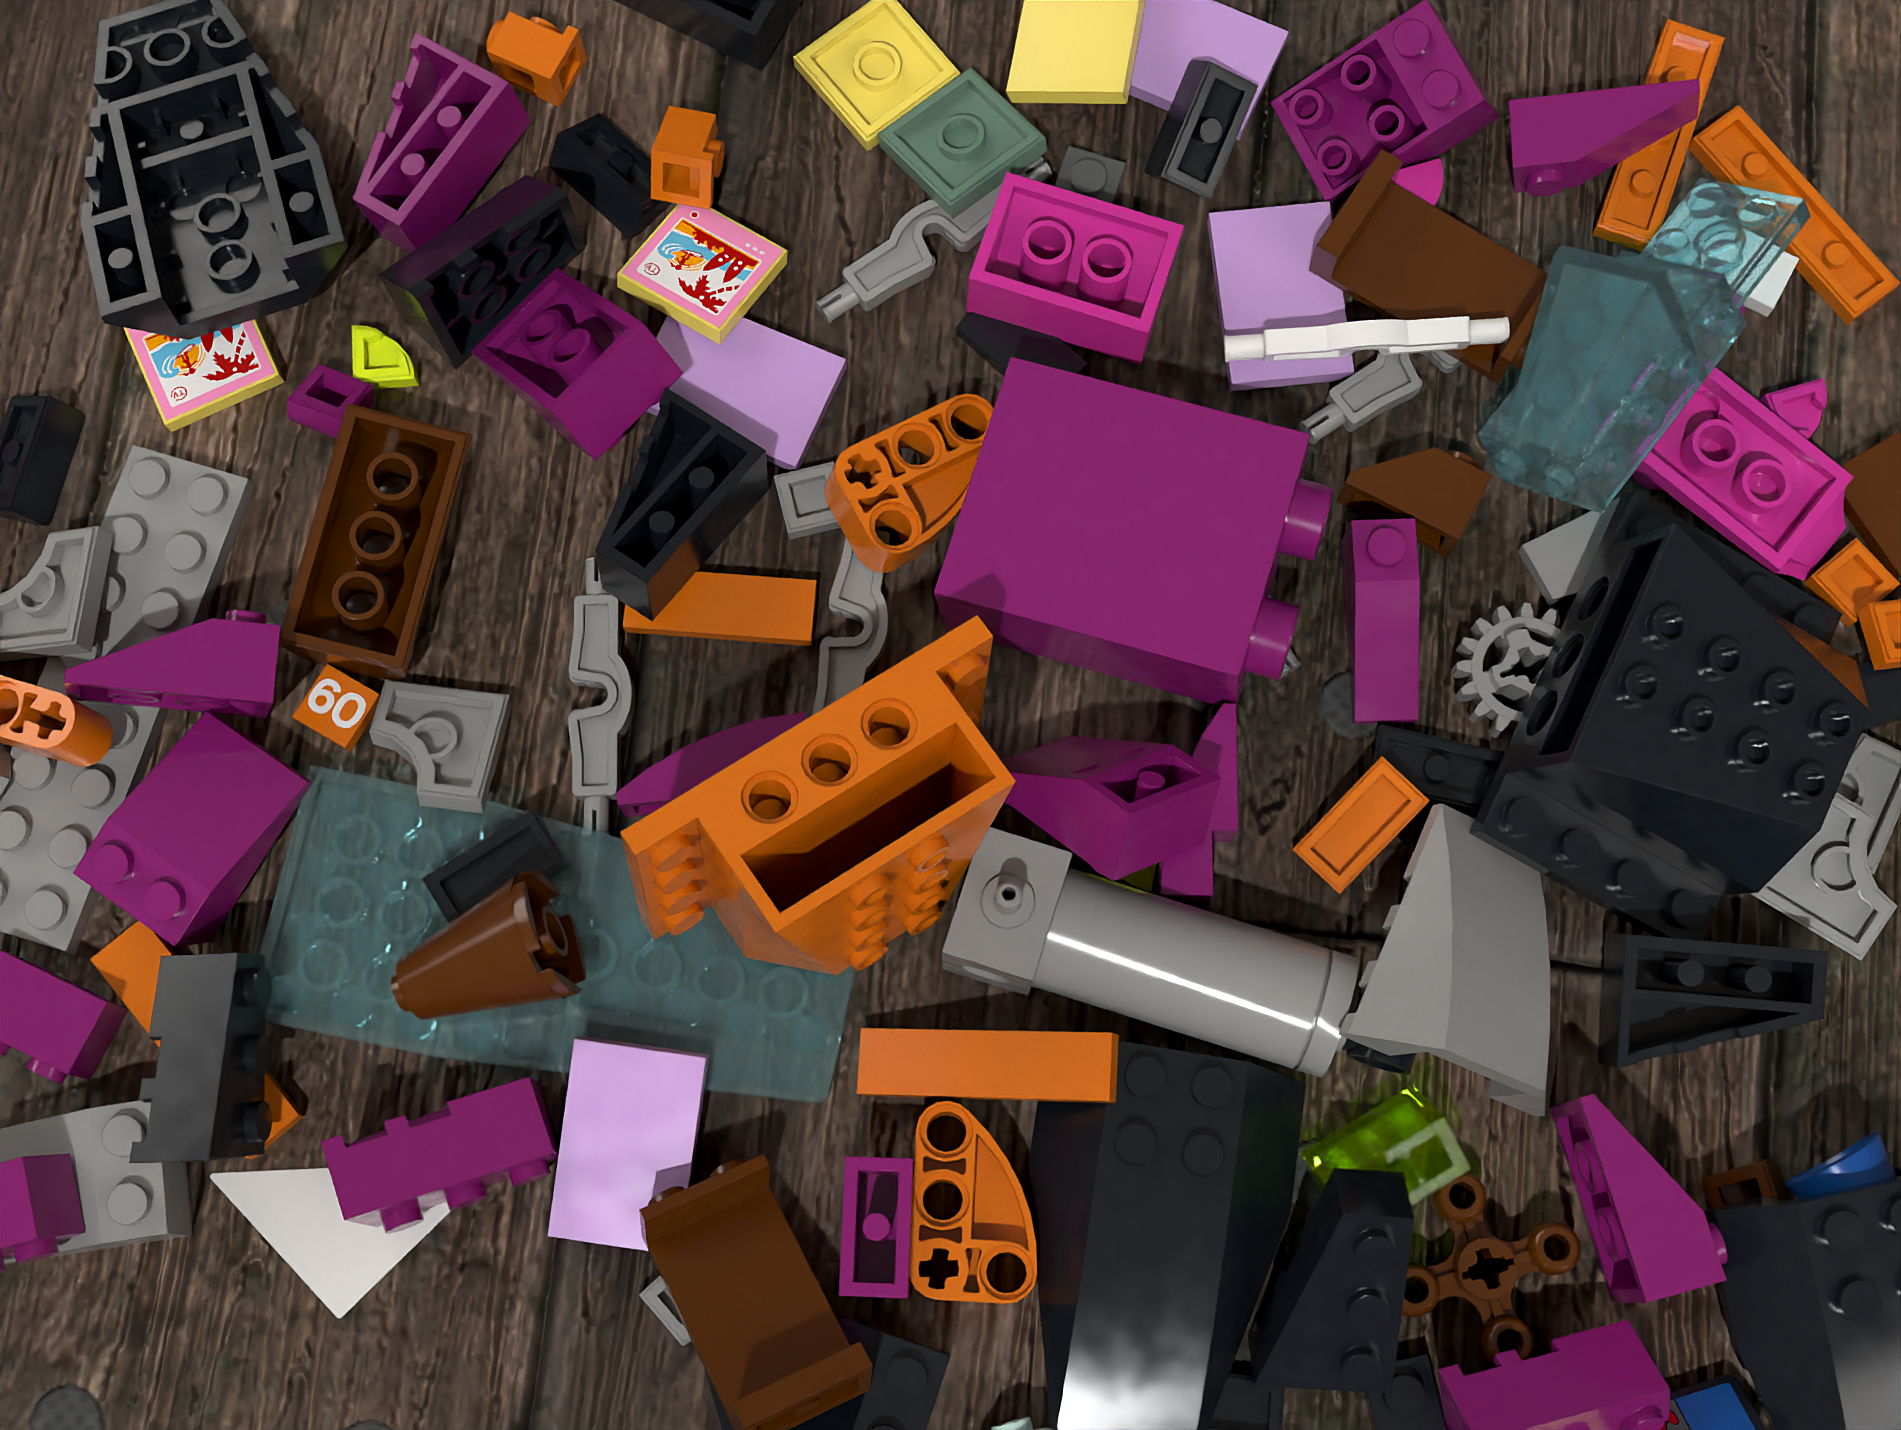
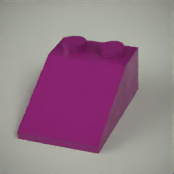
(579, 362)
(200, 668)
(193, 832)
(1640, 1220)

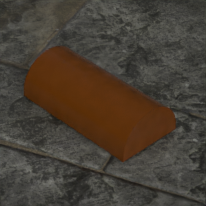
(374, 543)

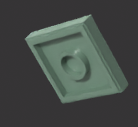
(962, 142)

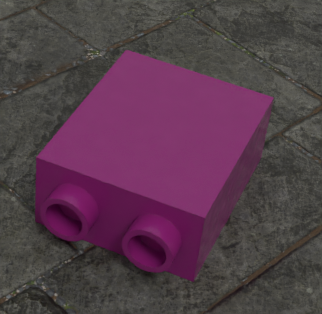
(1132, 534)

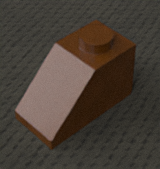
(1427, 485)

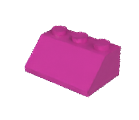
(1073, 267)

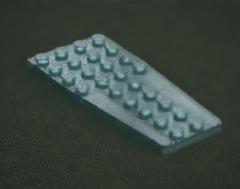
(359, 903)

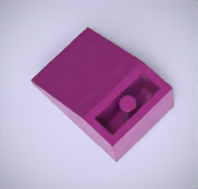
(1391, 92)
(1115, 799)

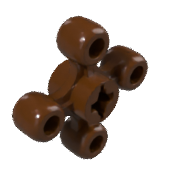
(1516, 1260)

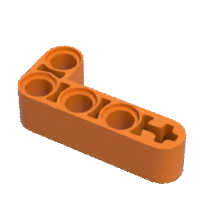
(33, 722)

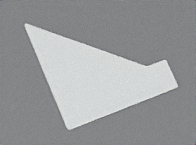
(306, 1226)

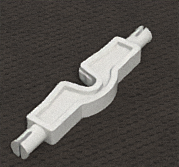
(1385, 335)

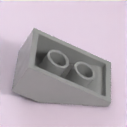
(117, 1198)

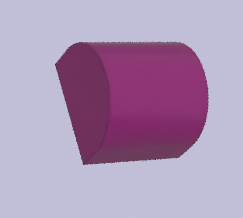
(323, 398)

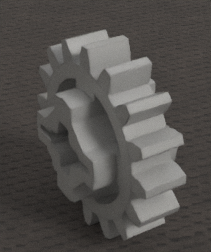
(1513, 647)

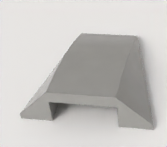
(1464, 965)

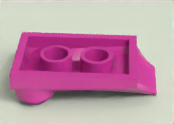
(1750, 477)

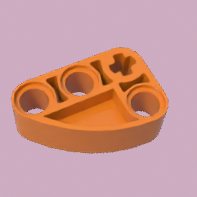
(907, 498)
(991, 1216)

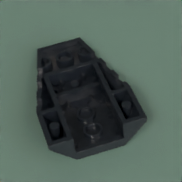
(199, 178)
(1157, 1233)
(1818, 1304)

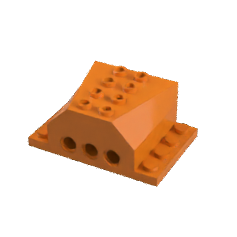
(837, 824)

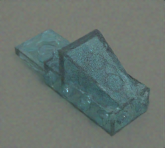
(1633, 341)

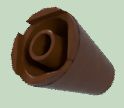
(494, 955)

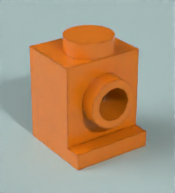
(536, 56)
(686, 158)

